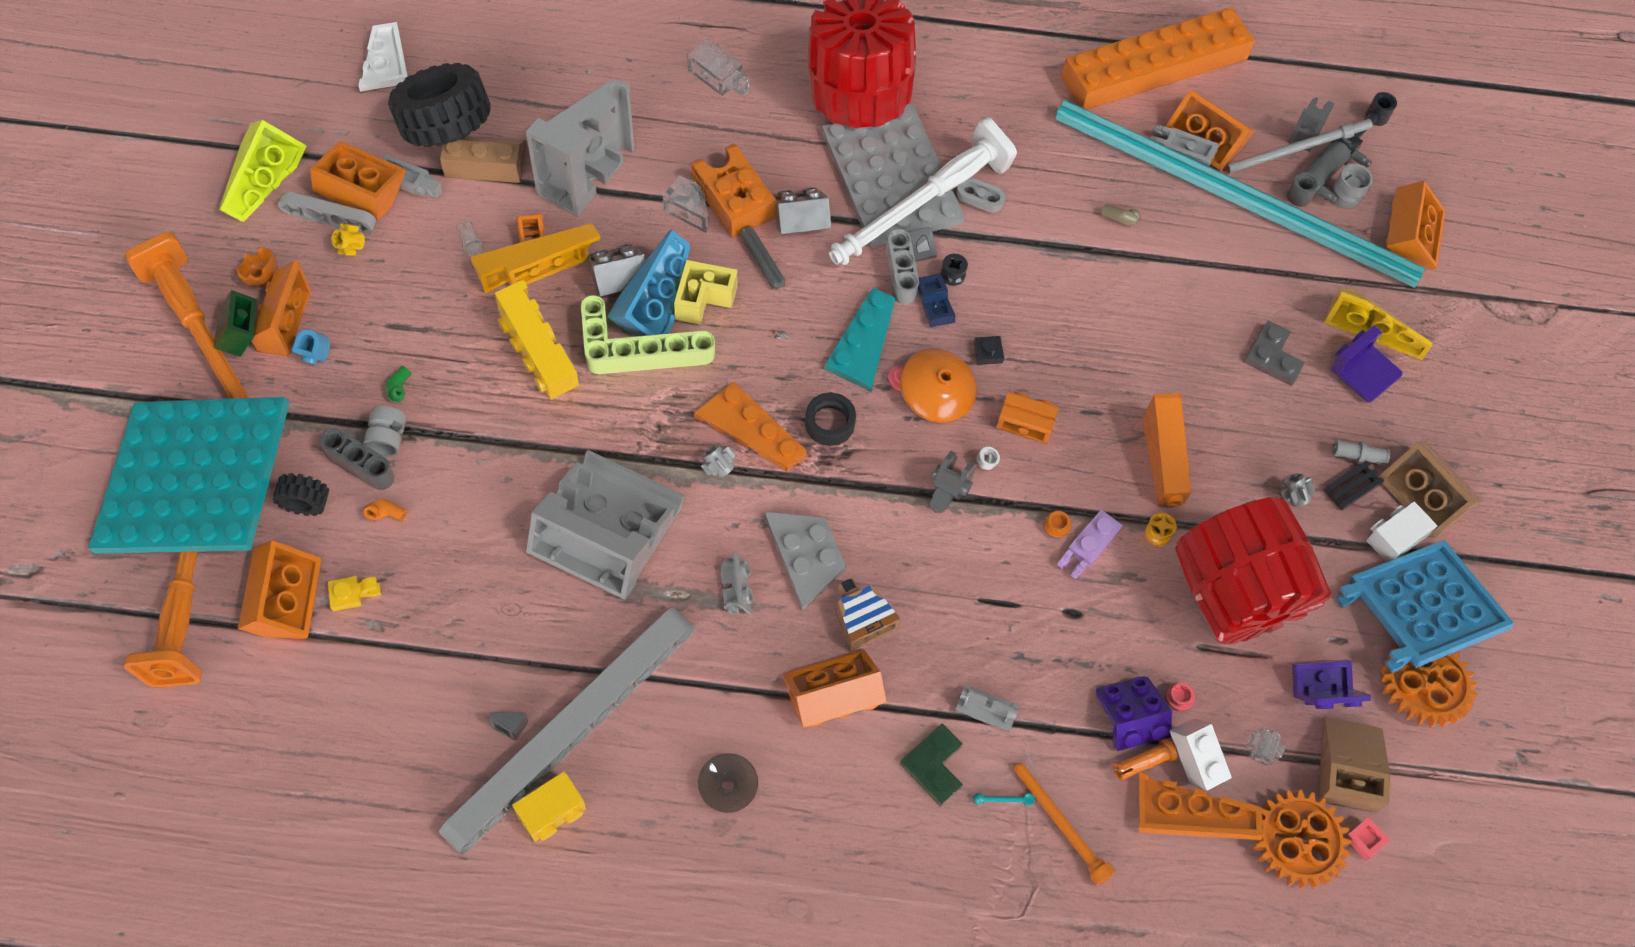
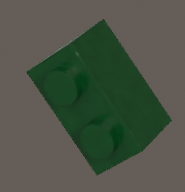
(235, 323)

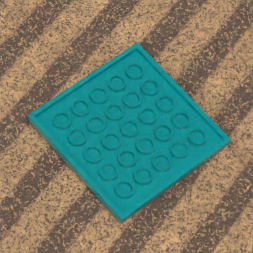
(190, 476)

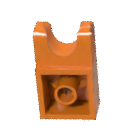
(735, 192)

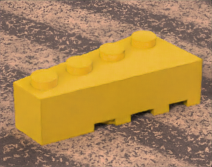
(535, 340)

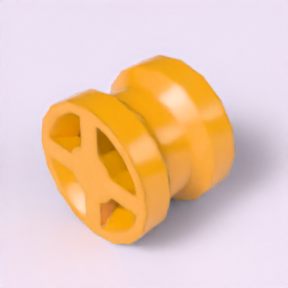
(1166, 525)

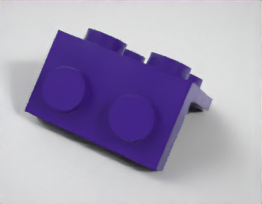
(1365, 366)
(1326, 684)
(1136, 712)

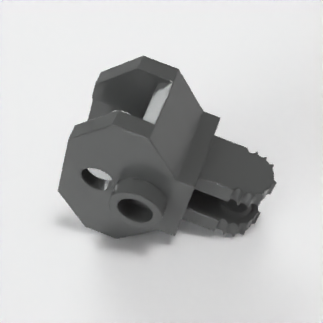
(949, 483)

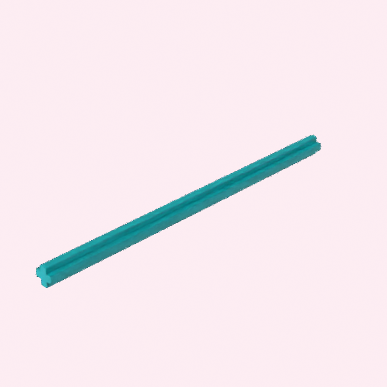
(1241, 194)

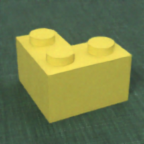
(702, 285)

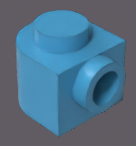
(312, 346)

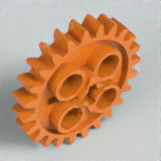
(1430, 683)
(1302, 865)

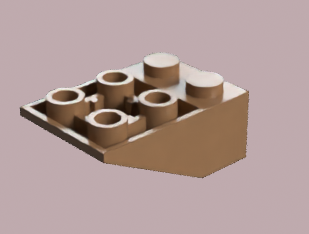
(1354, 766)

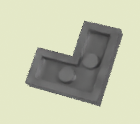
(1270, 358)

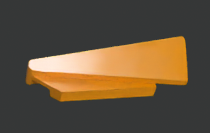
(534, 258)

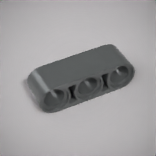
(349, 450)

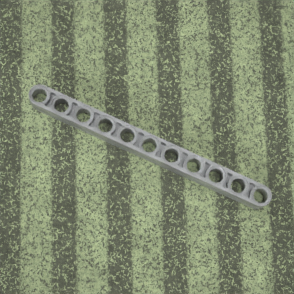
(565, 731)

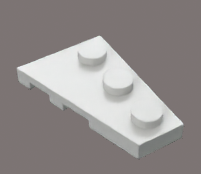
(385, 59)

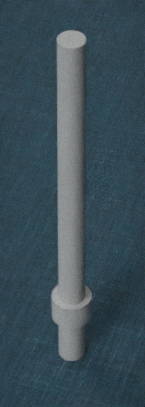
(1344, 131)

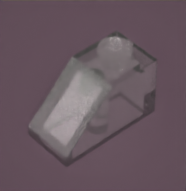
(686, 202)

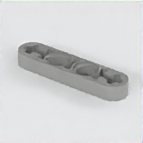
(325, 212)

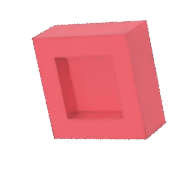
(1367, 838)

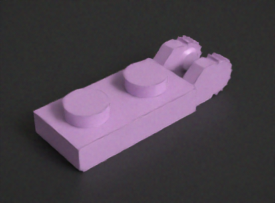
(1091, 542)

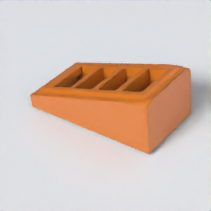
(529, 221)

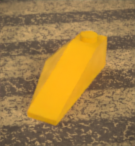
(1357, 312)

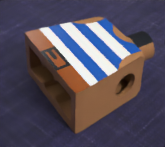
(864, 614)

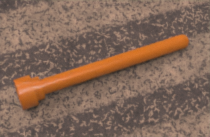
(1098, 868)

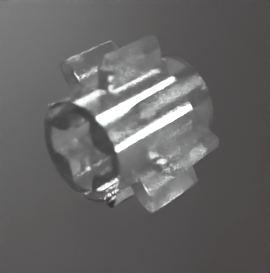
(1265, 746)

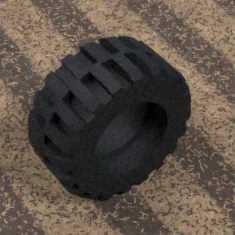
(439, 104)

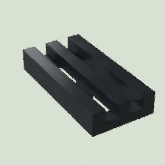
(1369, 475)

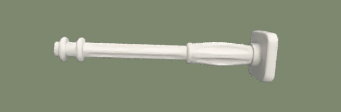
(989, 147)

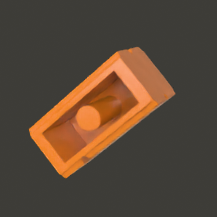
(1027, 417)

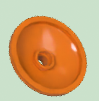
(930, 394)

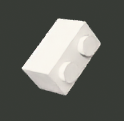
(1401, 532)
(1200, 754)

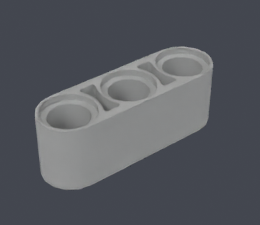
(902, 276)

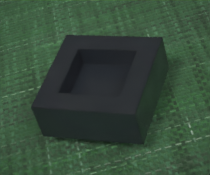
(988, 350)

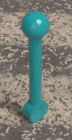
(1028, 799)

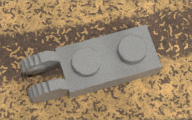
(1186, 143)

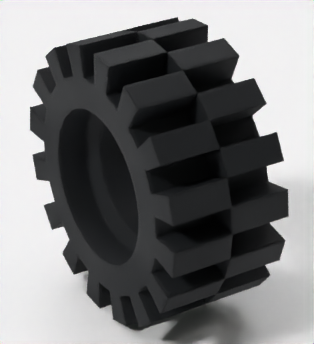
(300, 494)

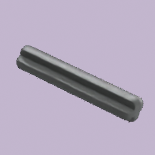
(762, 257)

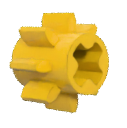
(348, 239)

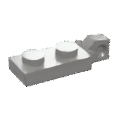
(417, 179)

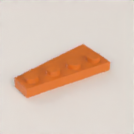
(744, 420)
(1188, 812)

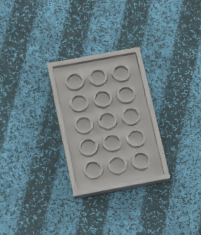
(886, 167)

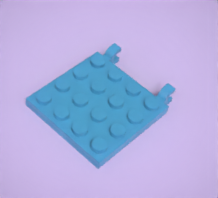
(1427, 604)

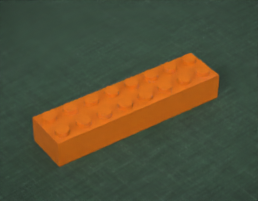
(1157, 58)

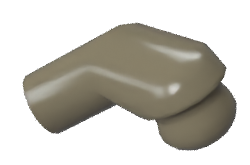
(1123, 216)

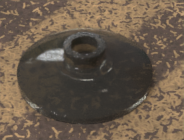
(731, 769)

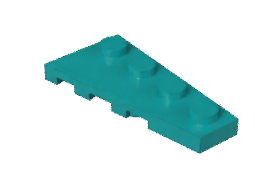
(861, 346)

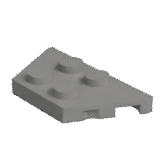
(807, 553)

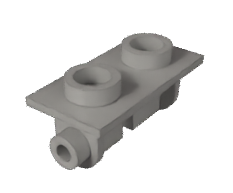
(736, 573)
(987, 708)

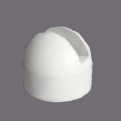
(991, 460)

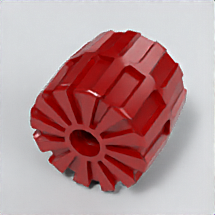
(862, 61)
(1252, 570)

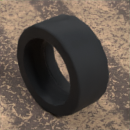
(834, 401)

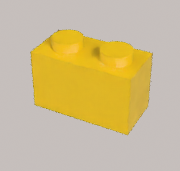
(550, 807)

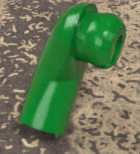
(394, 384)

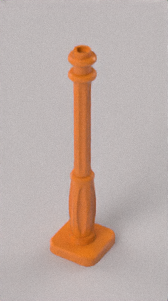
(159, 261)
(166, 663)

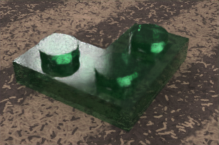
(927, 765)

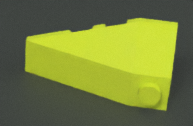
(259, 168)

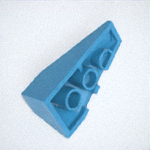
(649, 298)

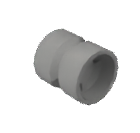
(1352, 185)
(385, 430)

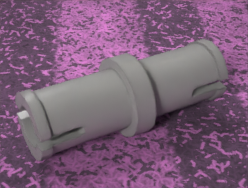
(1361, 452)

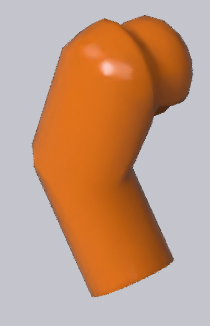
(384, 508)

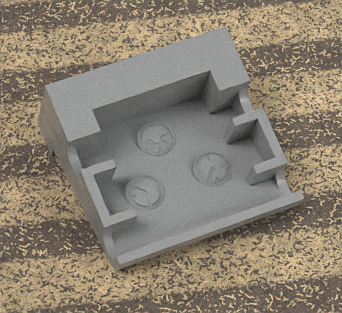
(581, 146)
(603, 523)

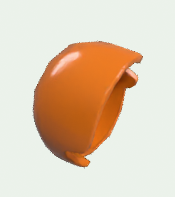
(258, 268)

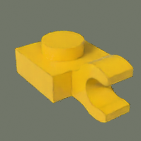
(348, 591)

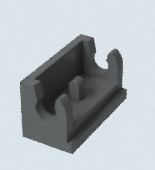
(1311, 122)

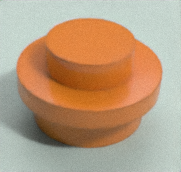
(1057, 524)

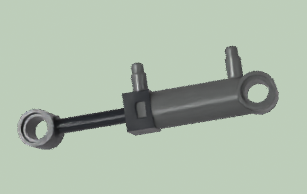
(1337, 154)

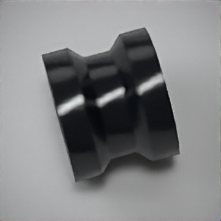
(951, 275)

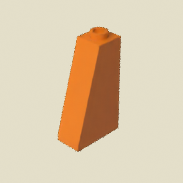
(1167, 448)

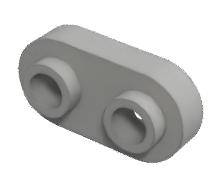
(981, 195)

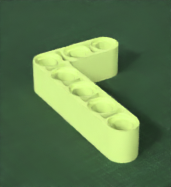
(639, 346)

